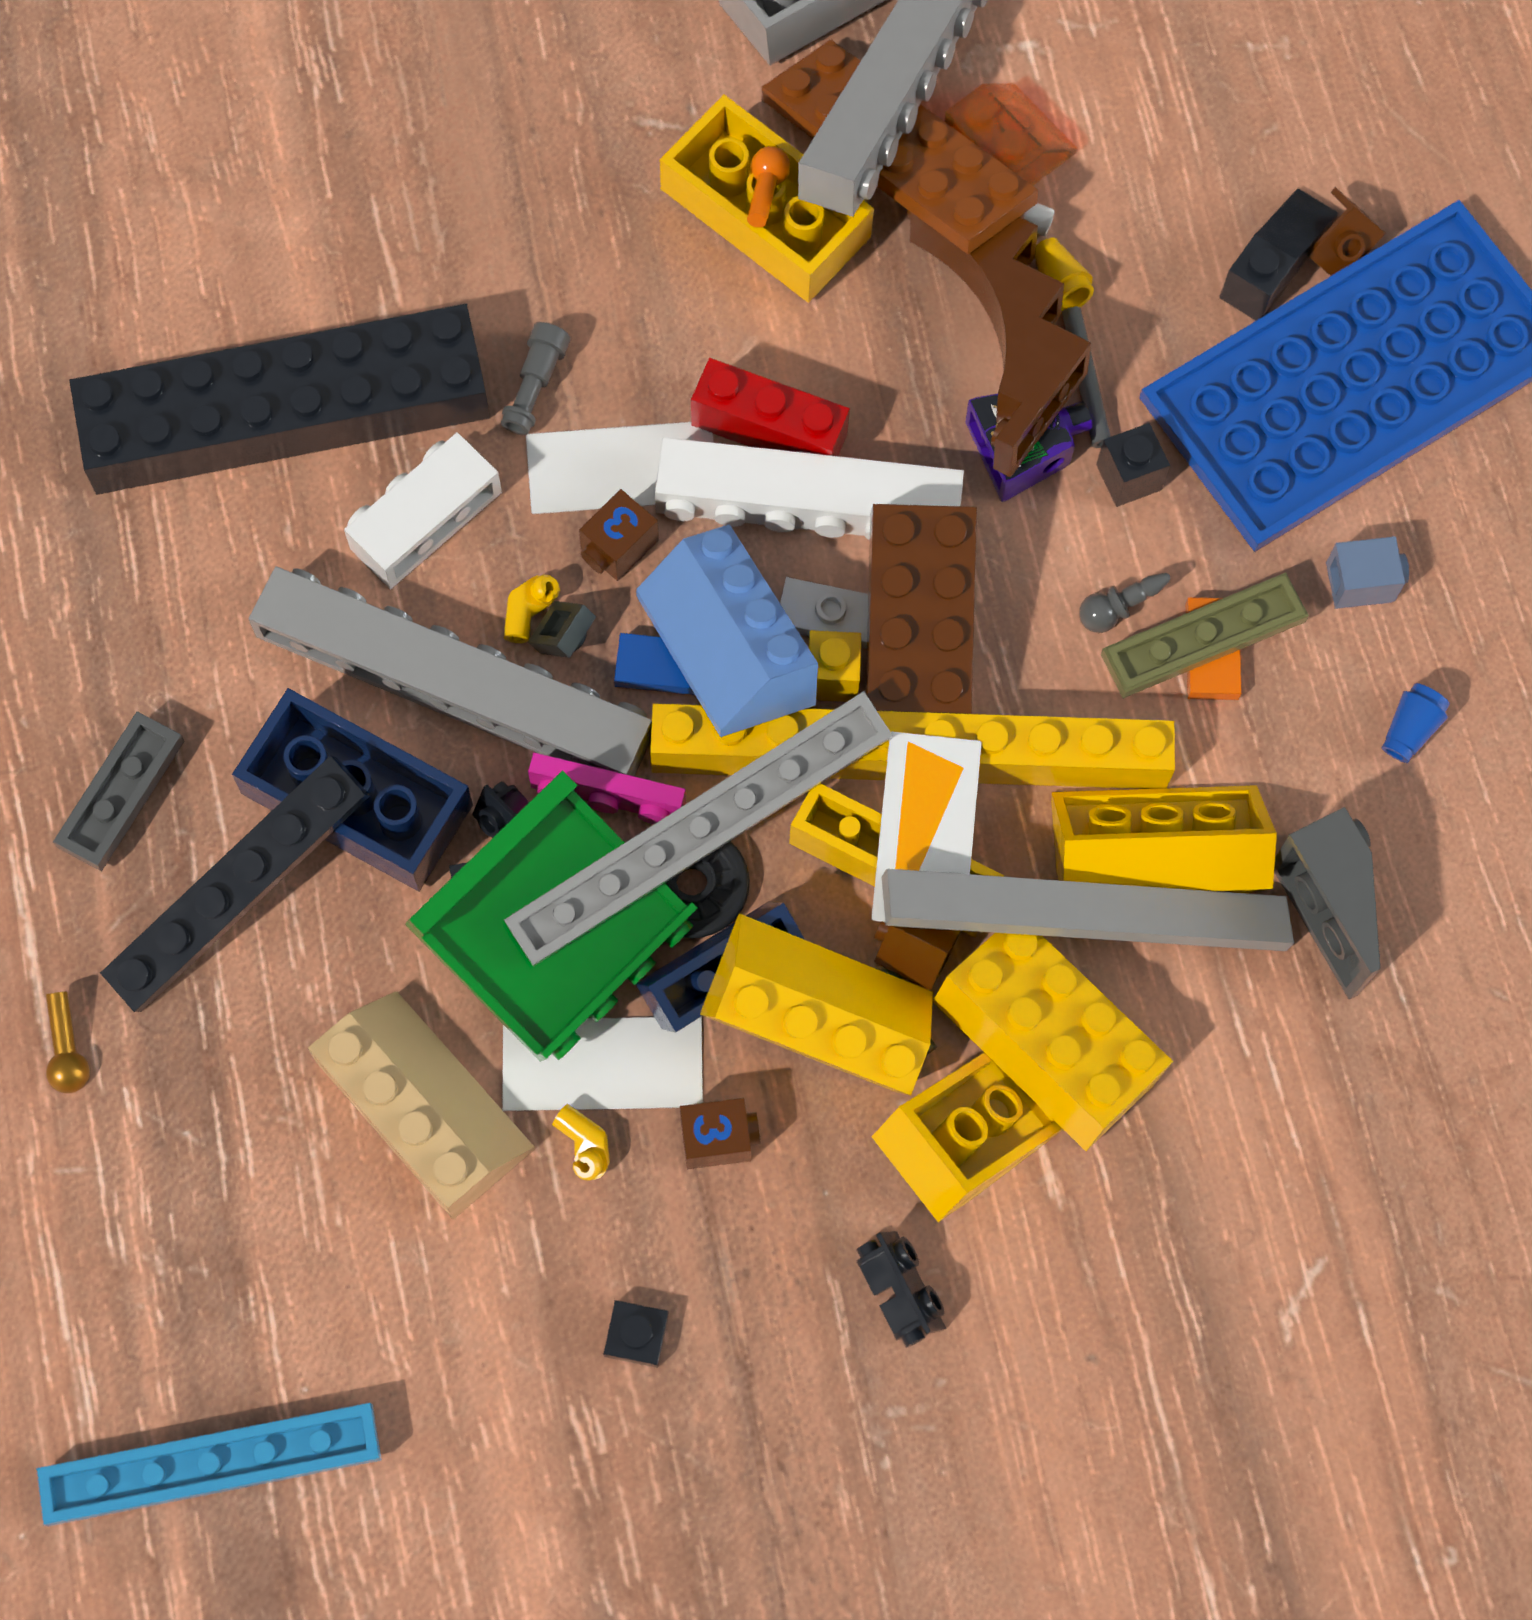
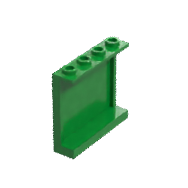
(523, 861)

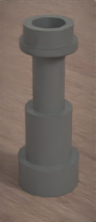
(547, 346)

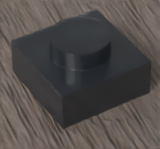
(636, 1333)

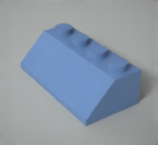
(729, 633)

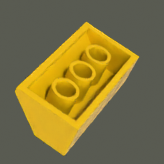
(1166, 838)
(821, 1005)

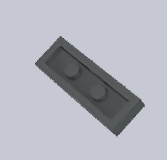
(119, 791)

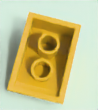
(963, 1135)

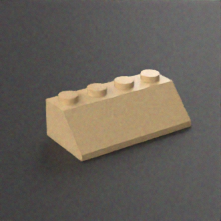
(421, 1101)

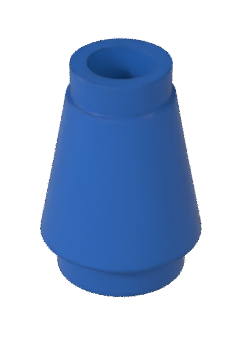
(1415, 721)

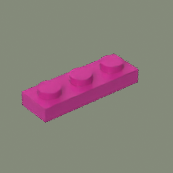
(610, 790)

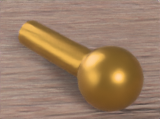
(66, 1070)

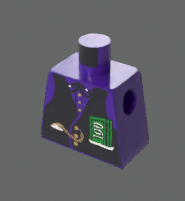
(1047, 456)

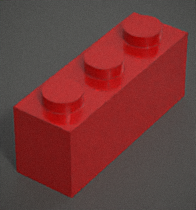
(766, 412)

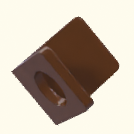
(1346, 239)

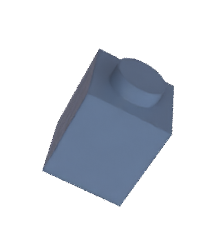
(1366, 572)

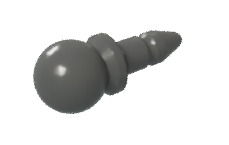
(1102, 611)

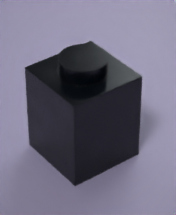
(1132, 464)

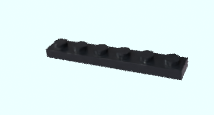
(235, 884)

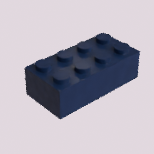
(410, 803)

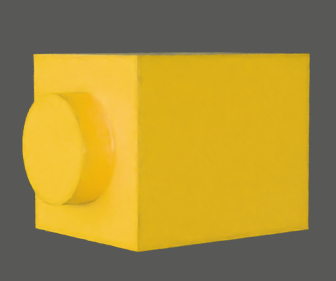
(838, 664)

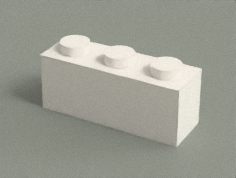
(422, 509)

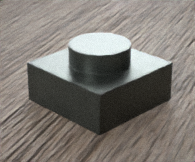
(562, 629)

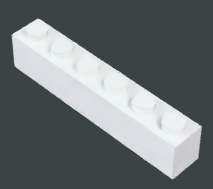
(791, 487)

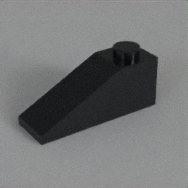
(1276, 254)

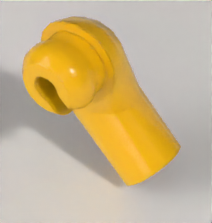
(527, 602)
(589, 1142)

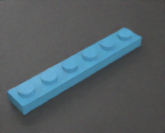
(208, 1464)

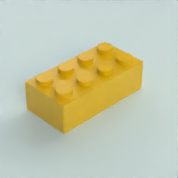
(714, 180)
(1052, 1033)

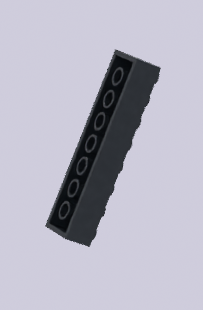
(278, 399)

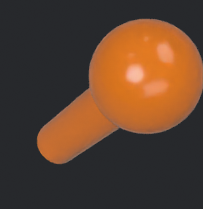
(770, 168)

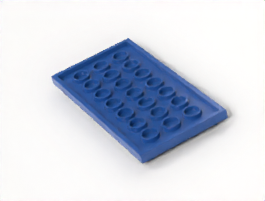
(1351, 375)

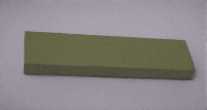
(1204, 635)

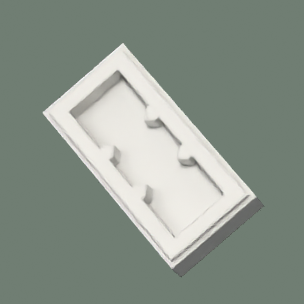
(825, 608)

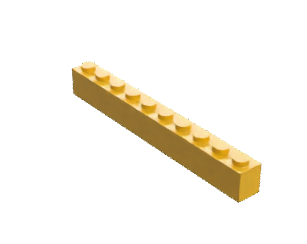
(1012, 746)

